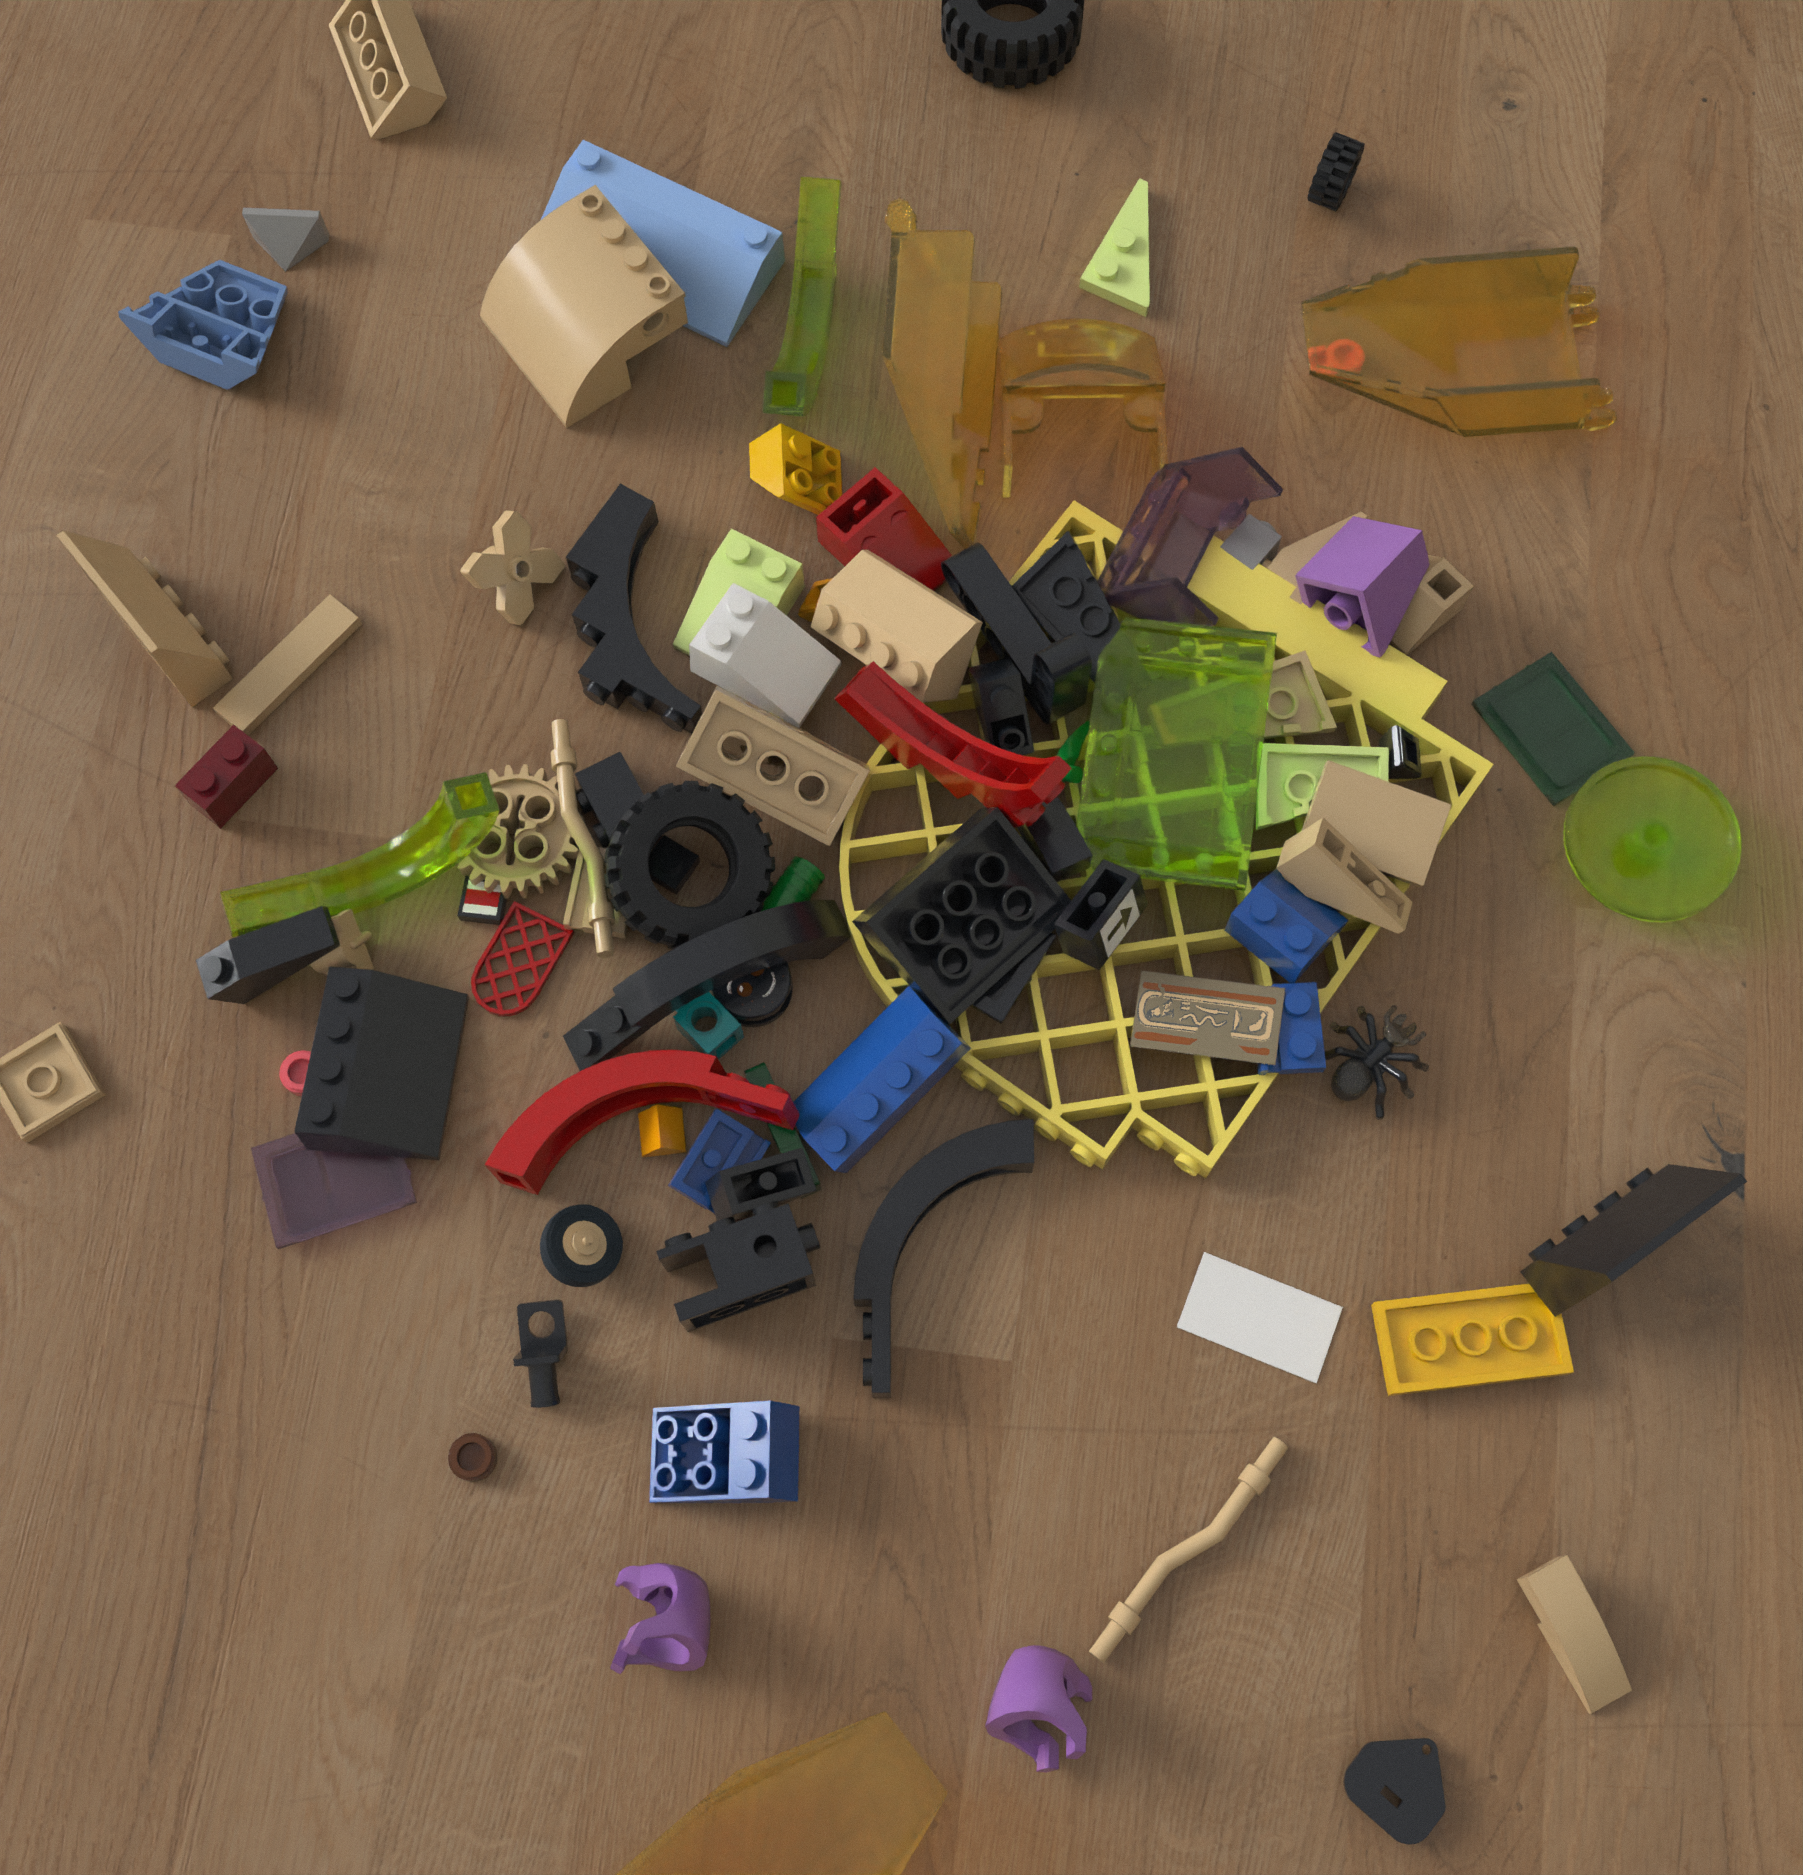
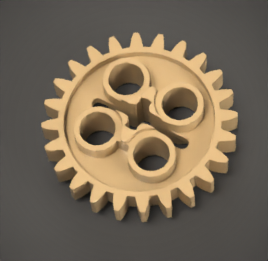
(545, 833)

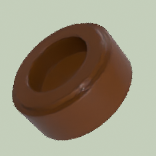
(472, 1457)

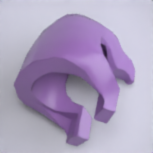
(681, 1629)
(1038, 1687)

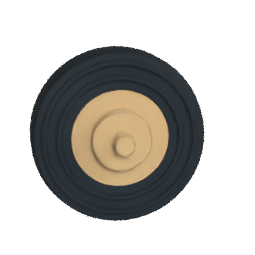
(581, 1245)

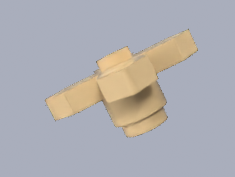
(512, 567)

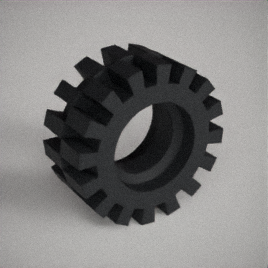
(1335, 171)

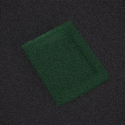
(1551, 727)

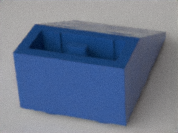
(725, 1453)

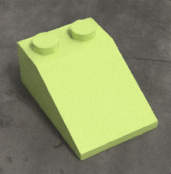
(749, 566)

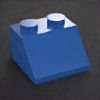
(1284, 926)

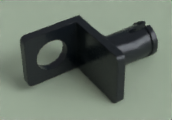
(542, 1352)

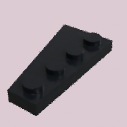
(1068, 598)

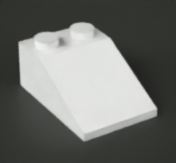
(762, 656)

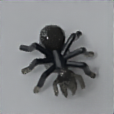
(1370, 1061)

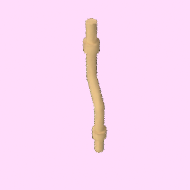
(600, 910)
(1125, 1615)

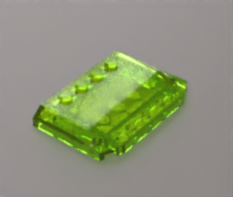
(1176, 751)

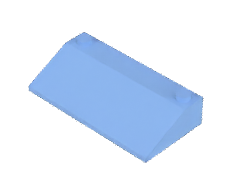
(706, 247)

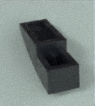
(1057, 842)

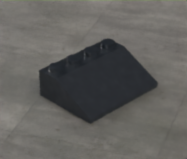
(965, 913)
(381, 1066)
(1624, 1232)

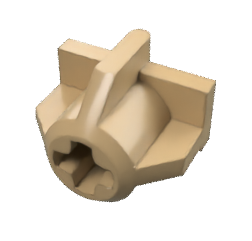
(352, 948)

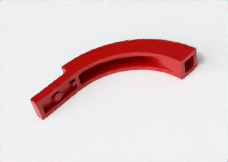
(616, 1086)

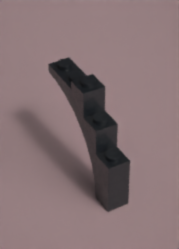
(606, 566)

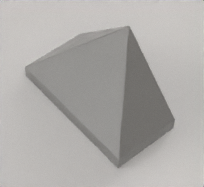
(287, 233)

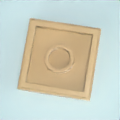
(46, 1082)

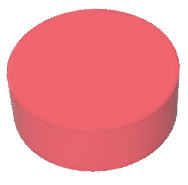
(294, 1071)

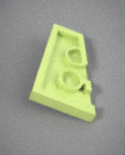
(1293, 771)

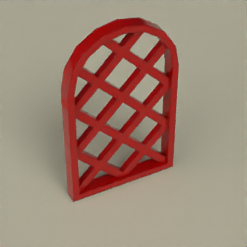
(539, 983)

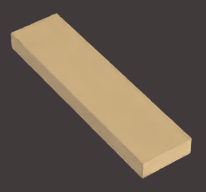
(288, 665)

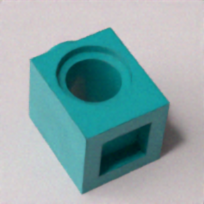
(717, 1040)

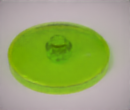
(1652, 839)

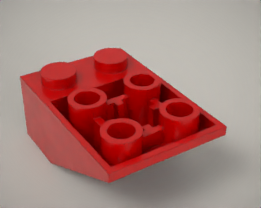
(884, 521)

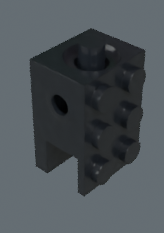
(751, 1262)

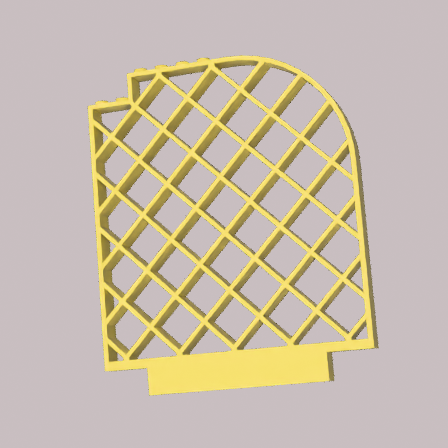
(1358, 692)

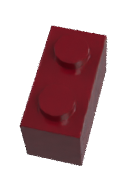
(226, 776)

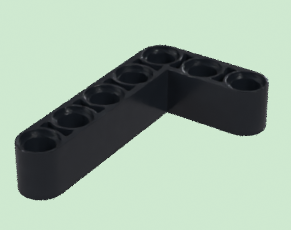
(1052, 674)

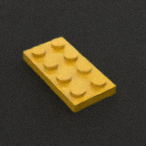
(1469, 1339)

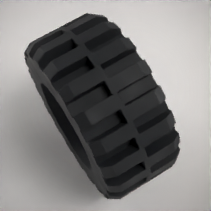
(1011, 50)
(696, 807)

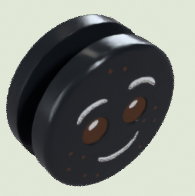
(758, 996)

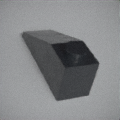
(266, 956)

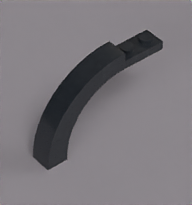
(702, 964)
(948, 1168)

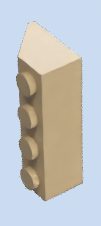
(387, 65)
(899, 626)

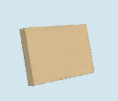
(1381, 820)

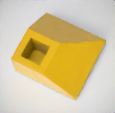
(796, 468)

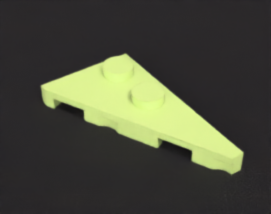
(1122, 260)

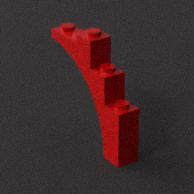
(949, 753)

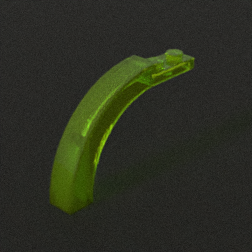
(800, 365)
(414, 858)

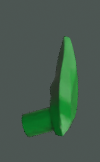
(1071, 751)

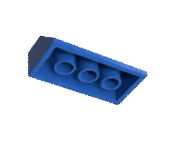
(877, 1080)

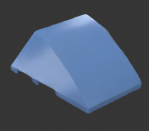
(211, 324)

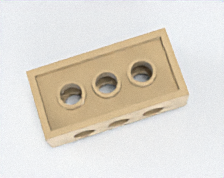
(778, 794)

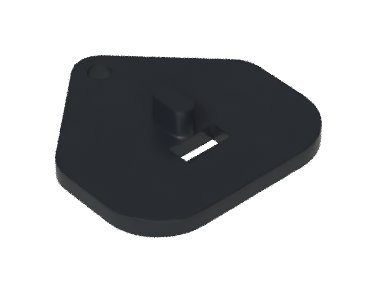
(1408, 1775)

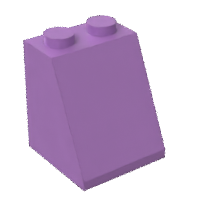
(1366, 578)

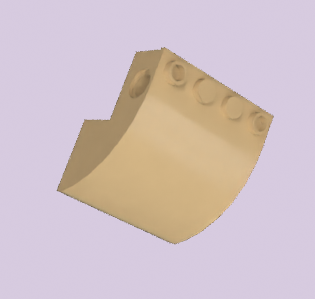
(580, 304)

